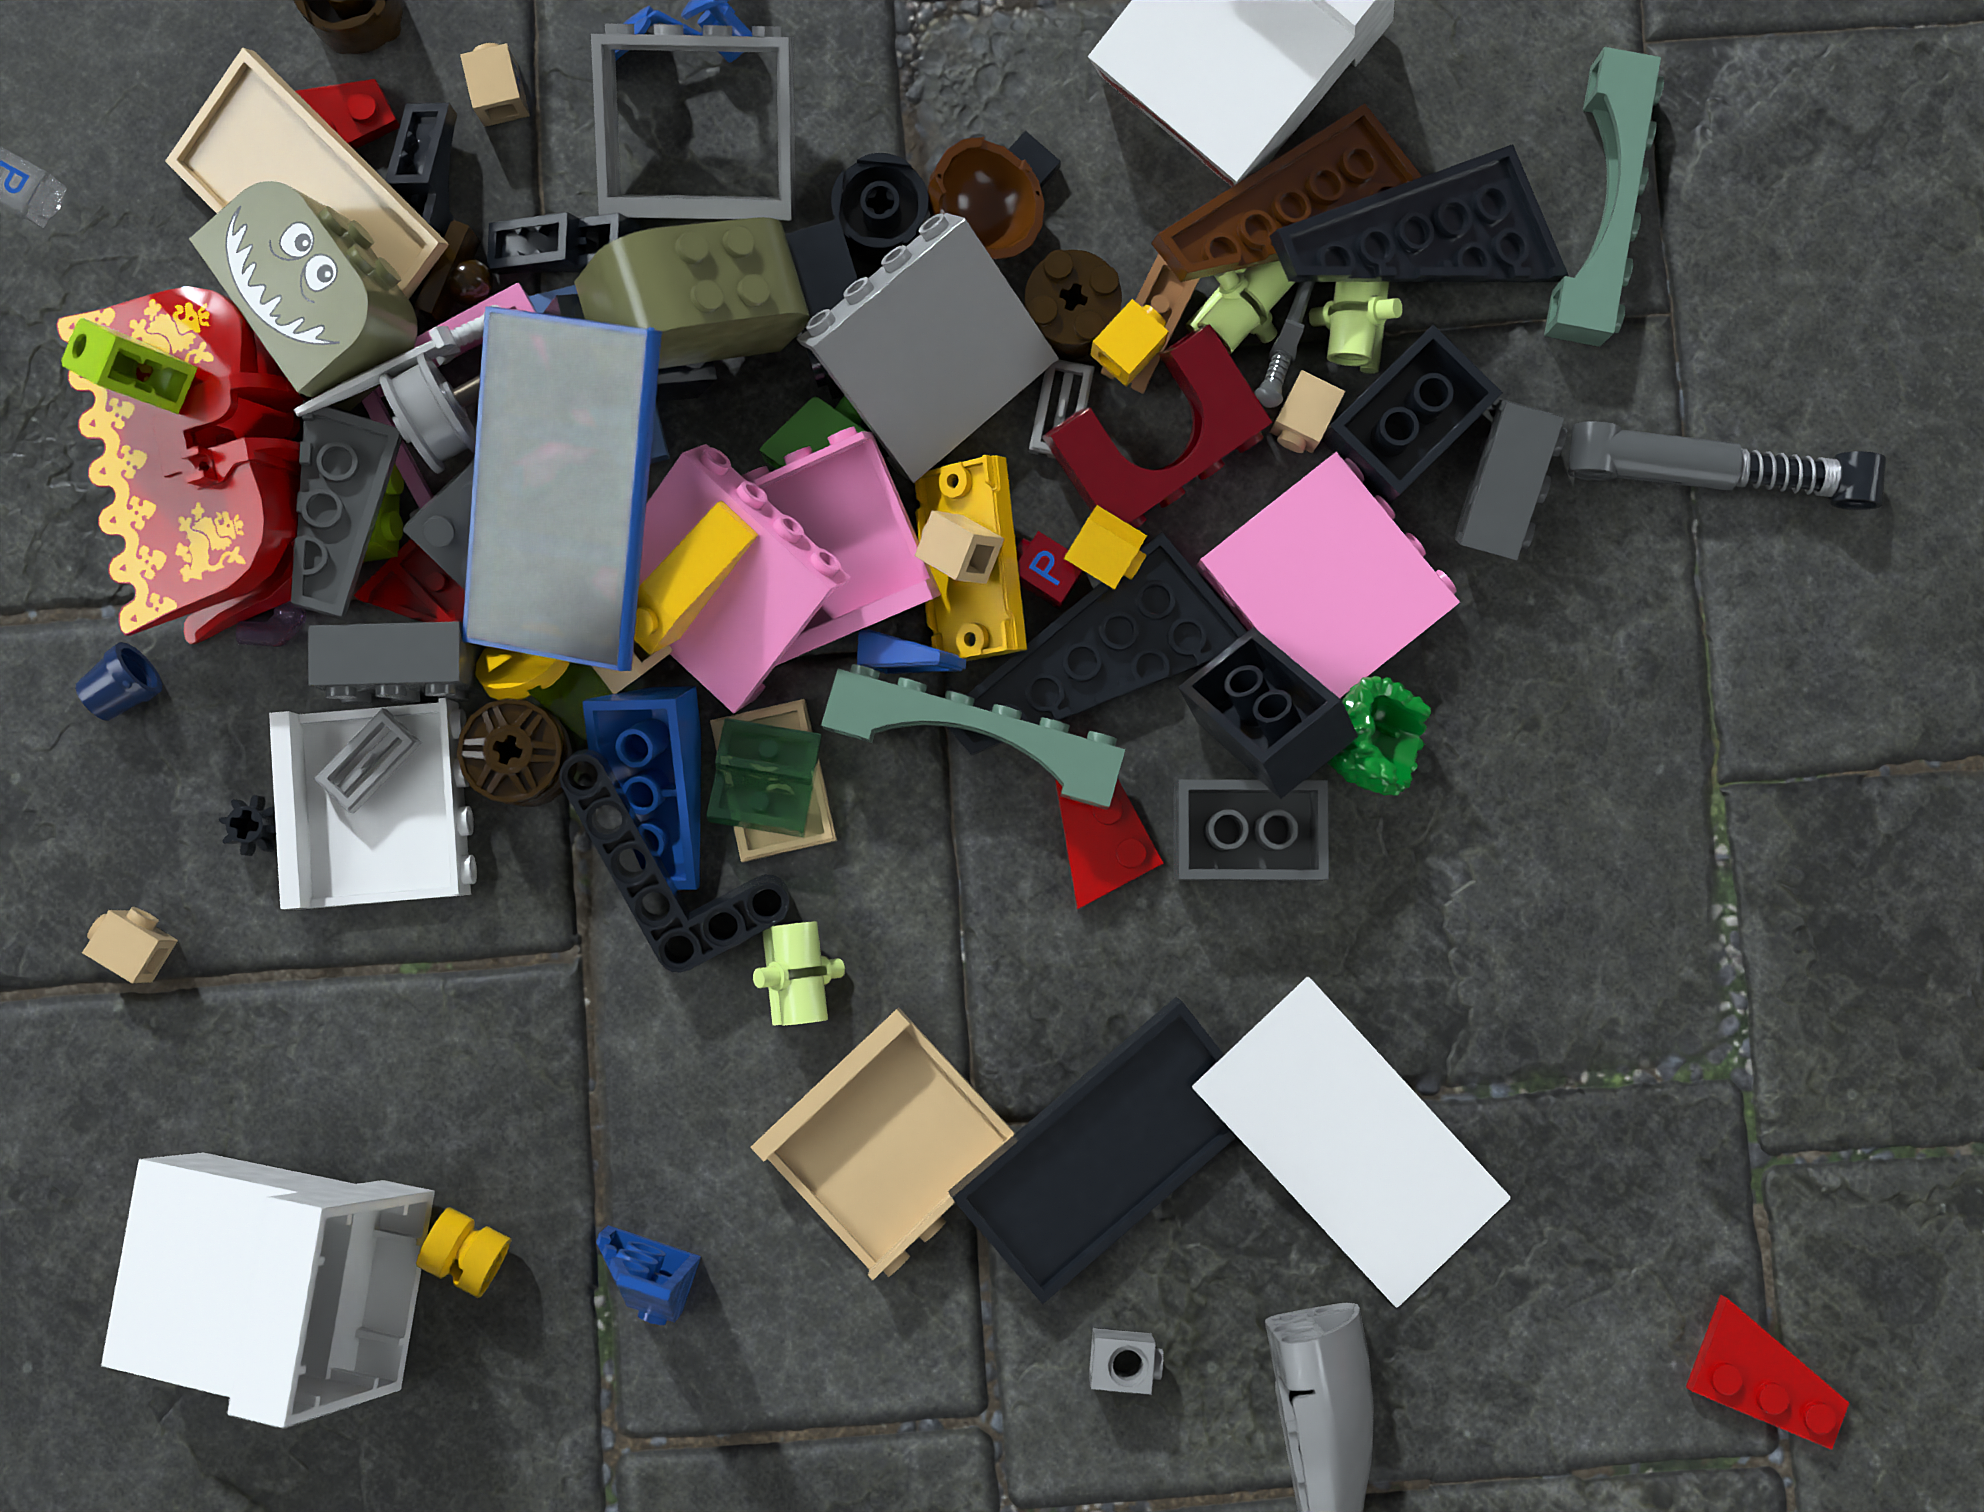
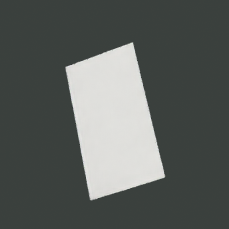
(1351, 1142)

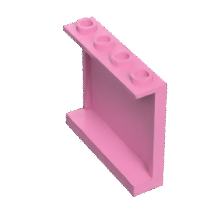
(855, 513)
(1329, 577)
(764, 596)

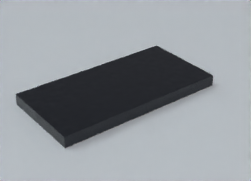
(1099, 1154)

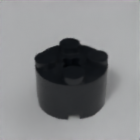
(873, 183)

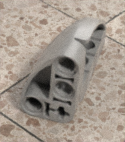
(1333, 1425)

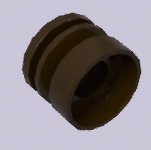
(514, 781)

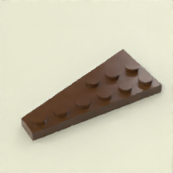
(1322, 173)

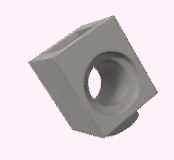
(1104, 1349)

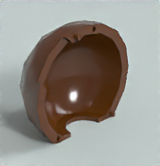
(991, 192)

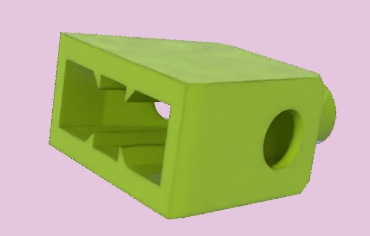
(112, 359)

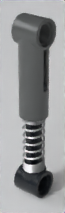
(1608, 452)

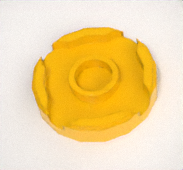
(514, 673)

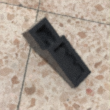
(422, 161)
(552, 241)

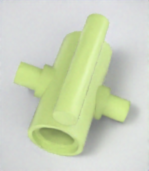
(1243, 304)
(1357, 323)
(796, 973)

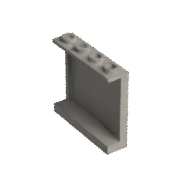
(929, 344)

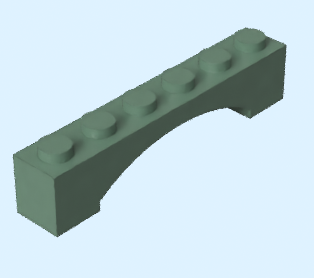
(1621, 97)
(865, 706)

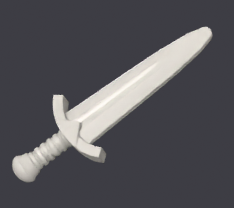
(443, 347)

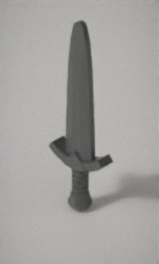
(1284, 349)

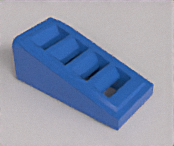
(901, 656)

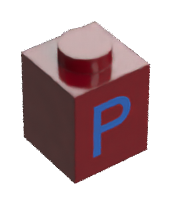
(1045, 569)

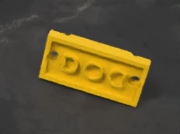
(967, 608)

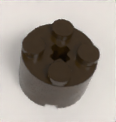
(353, 24)
(1076, 277)

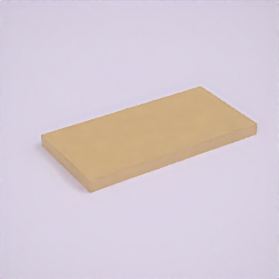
(264, 132)

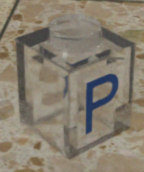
(28, 189)

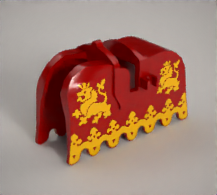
(202, 490)

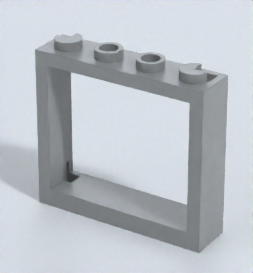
(606, 123)

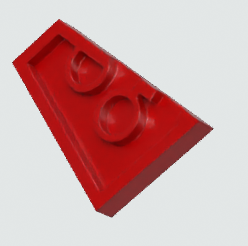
(353, 110)
(1104, 845)
(1763, 1379)

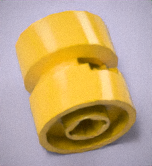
(463, 1252)

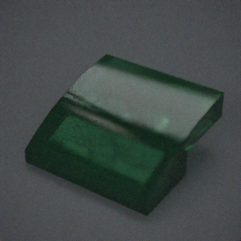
(764, 777)

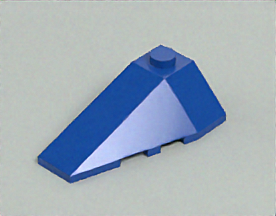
(656, 756)
(648, 1273)

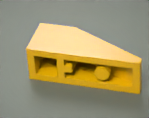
(689, 577)

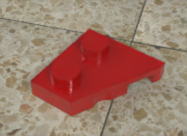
(415, 588)

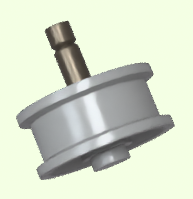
(432, 411)

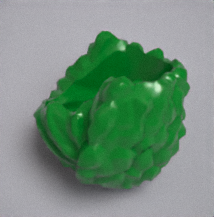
(1388, 736)

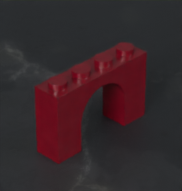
(1223, 419)

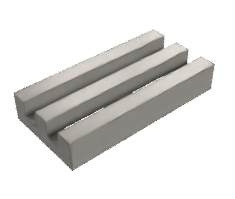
(1069, 370)
(381, 774)

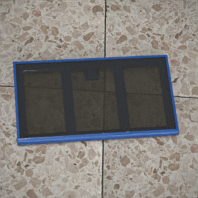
(560, 486)

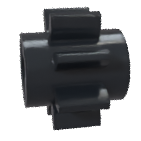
(237, 823)

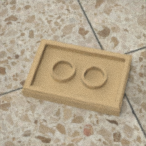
(820, 826)

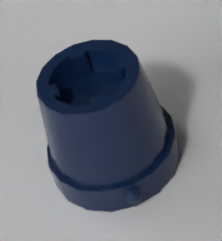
(118, 682)

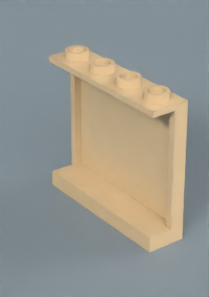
(884, 1143)

